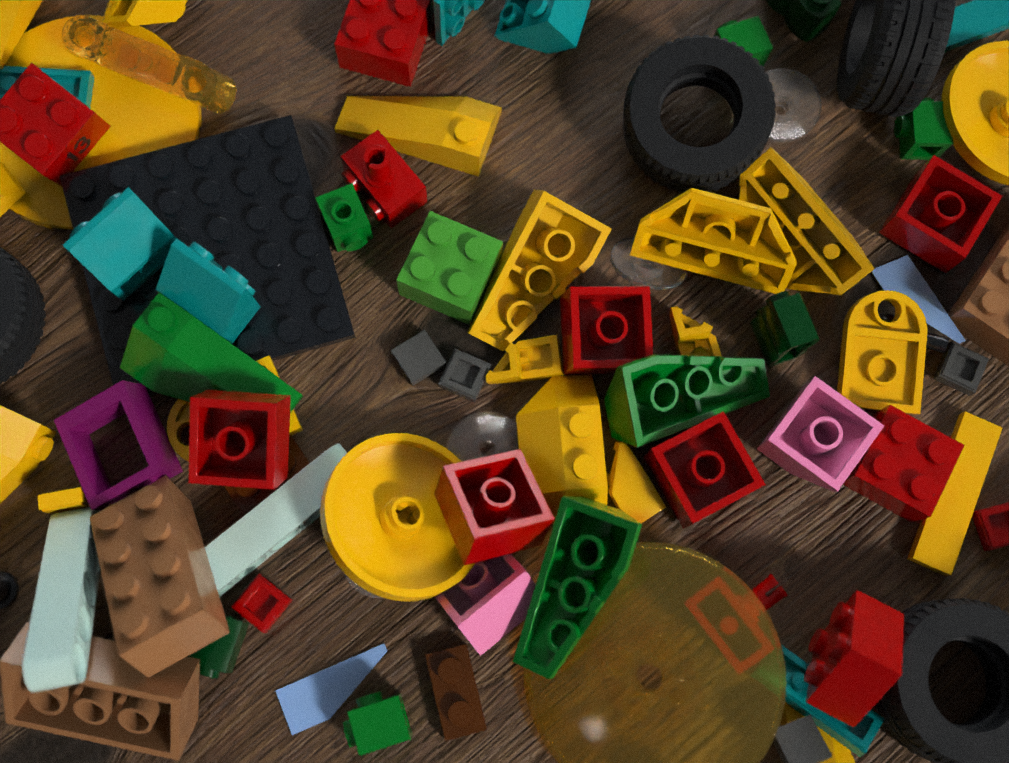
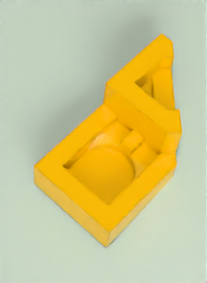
(691, 336)
(528, 361)
(631, 486)

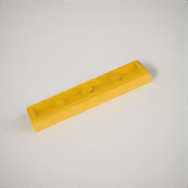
(943, 533)

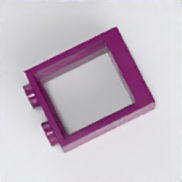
(97, 412)

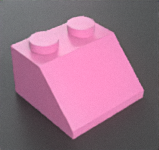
(820, 436)
(489, 600)

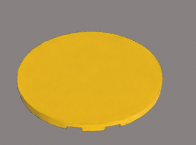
(138, 114)

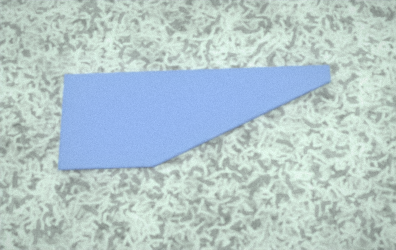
(905, 278)
(322, 693)

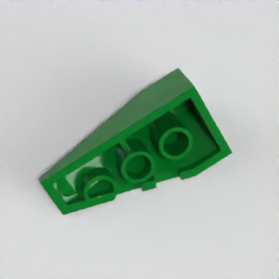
(184, 357)
(679, 391)
(579, 571)

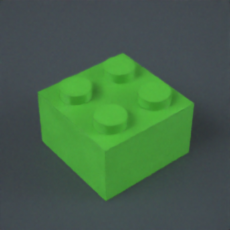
(449, 267)

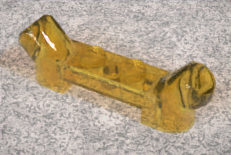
(148, 63)

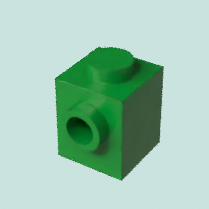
(749, 35)
(923, 131)
(345, 218)
(377, 723)

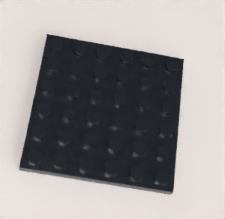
(248, 206)

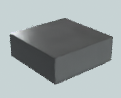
(418, 357)
(961, 368)
(464, 375)
(801, 742)

